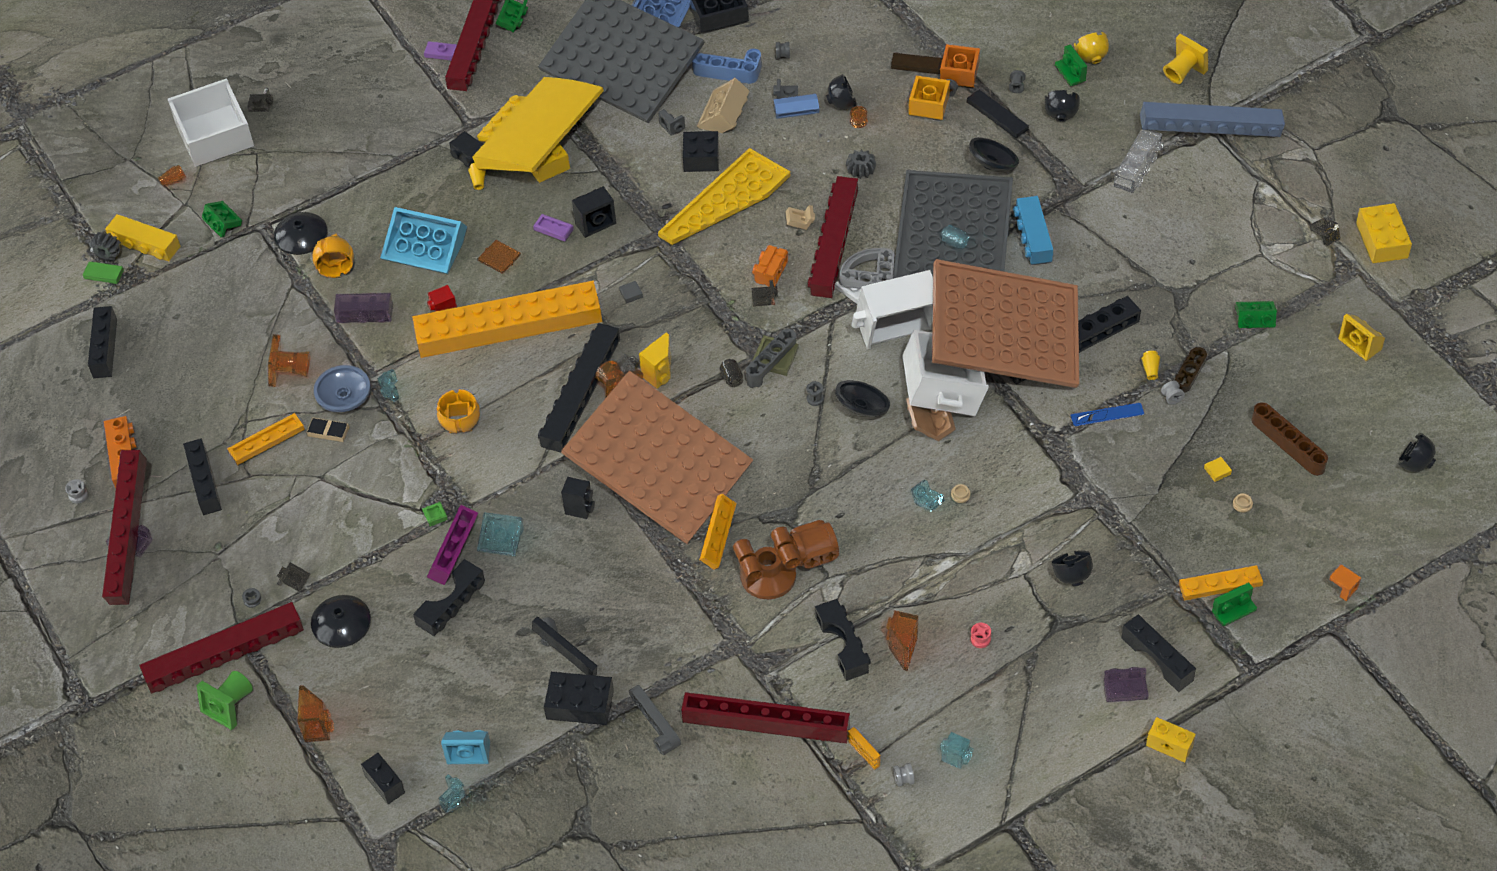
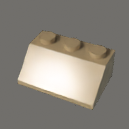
(724, 107)

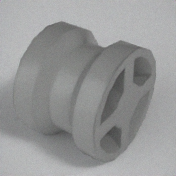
(1172, 392)
(76, 491)
(903, 774)

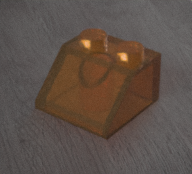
(902, 636)
(313, 717)

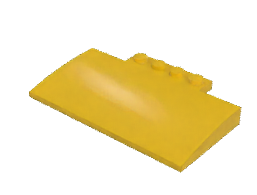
(533, 124)

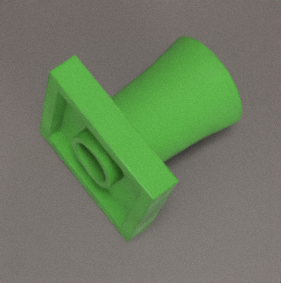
(220, 702)

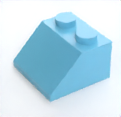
(466, 747)

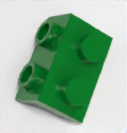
(511, 14)

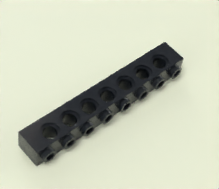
(1104, 324)

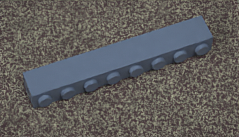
(1212, 119)

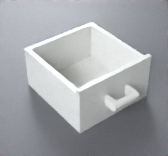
(210, 122)
(895, 308)
(938, 384)

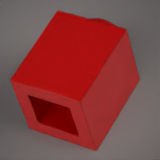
(441, 299)

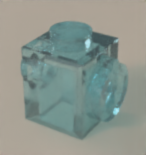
(956, 750)

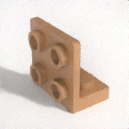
(931, 422)

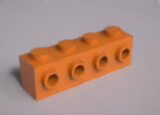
(118, 438)

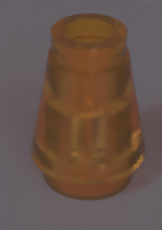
(171, 176)

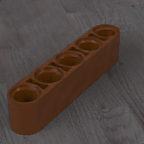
(1289, 439)

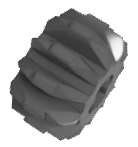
(861, 163)
(105, 246)

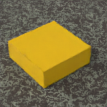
(1218, 469)

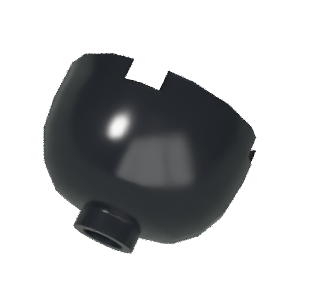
(841, 93)
(1062, 105)
(1418, 454)
(1073, 568)

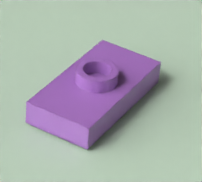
(439, 50)
(553, 227)

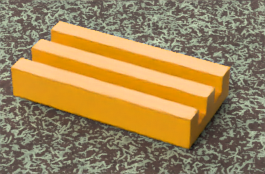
(864, 748)

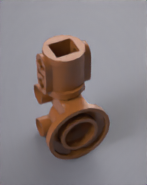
(805, 545)

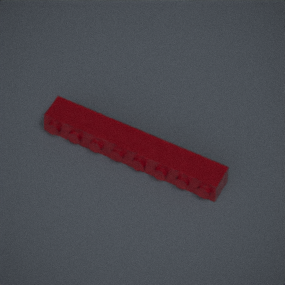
(470, 44)
(834, 237)
(124, 527)
(221, 647)
(765, 717)

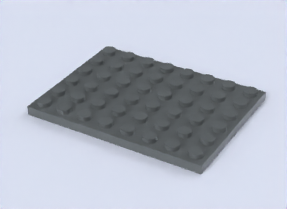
(623, 52)
(966, 201)

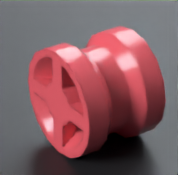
(983, 630)

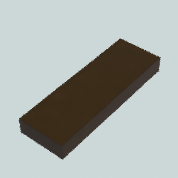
(916, 63)

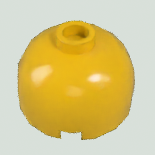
(1092, 47)

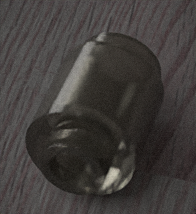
(731, 372)

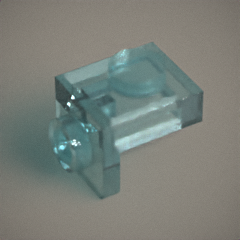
(387, 387)
(926, 497)
(453, 795)

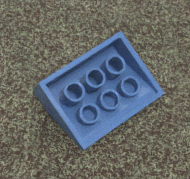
(668, 10)

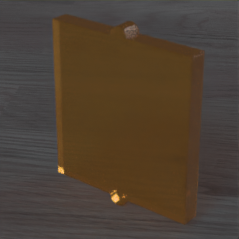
(499, 256)

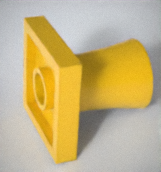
(1188, 56)

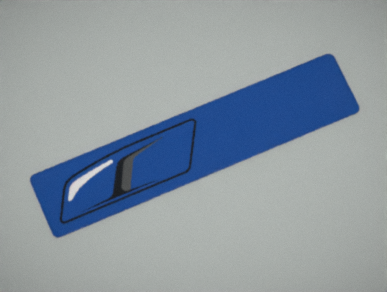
(1107, 414)

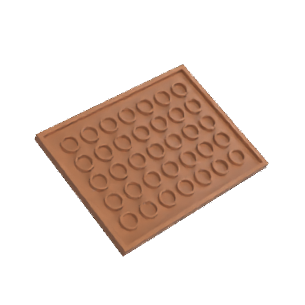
(1005, 323)
(657, 456)

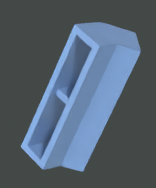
(796, 106)

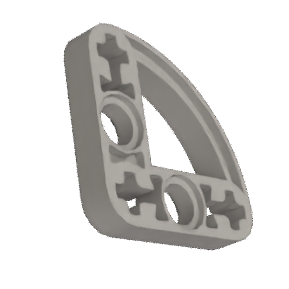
(847, 275)

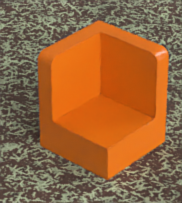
(1346, 580)

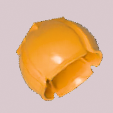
(333, 256)
(456, 405)

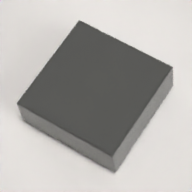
(631, 292)

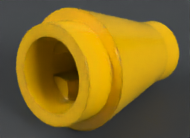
(477, 176)
(1151, 364)

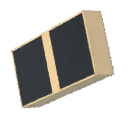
(327, 429)

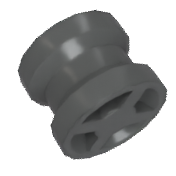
(782, 50)

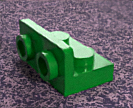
(1072, 66)
(220, 217)
(1256, 314)
(1234, 604)

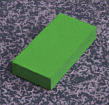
(103, 272)

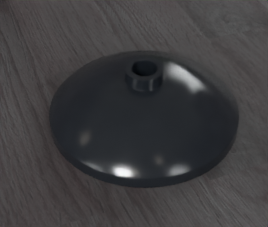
(993, 154)
(300, 232)
(862, 398)
(340, 629)

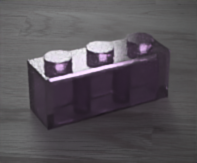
(363, 307)

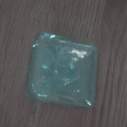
(500, 534)

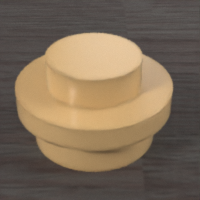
(960, 493)
(1242, 503)

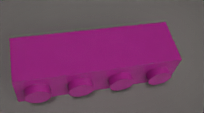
(452, 544)

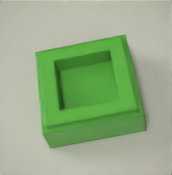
(435, 514)

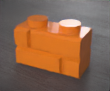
(771, 265)

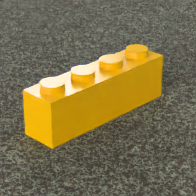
(144, 237)

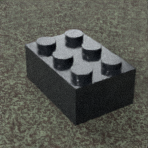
(718, 13)
(578, 698)

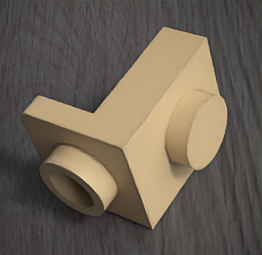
(800, 218)

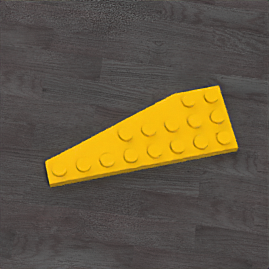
(737, 188)

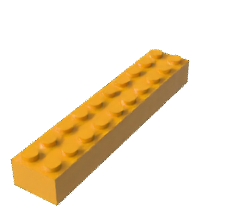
(507, 319)

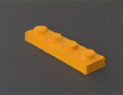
(265, 439)
(718, 531)
(1219, 582)

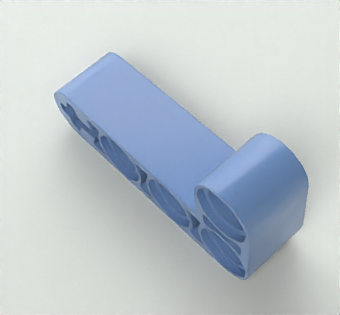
(727, 68)

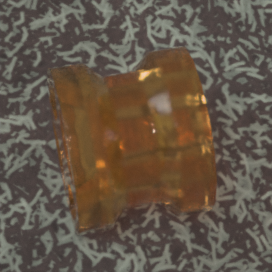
(858, 117)

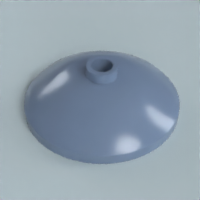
(342, 388)

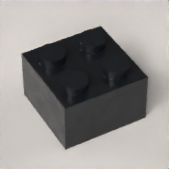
(700, 151)
(594, 211)

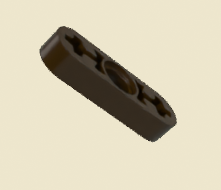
(1189, 362)

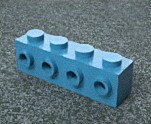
(1033, 229)

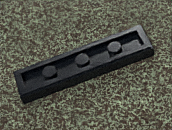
(997, 113)
(564, 647)

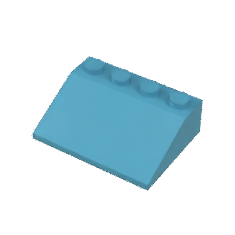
(423, 240)

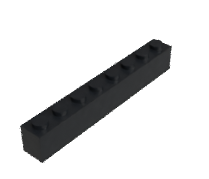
(579, 388)

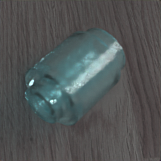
(955, 237)

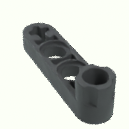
(757, 370)
(667, 737)

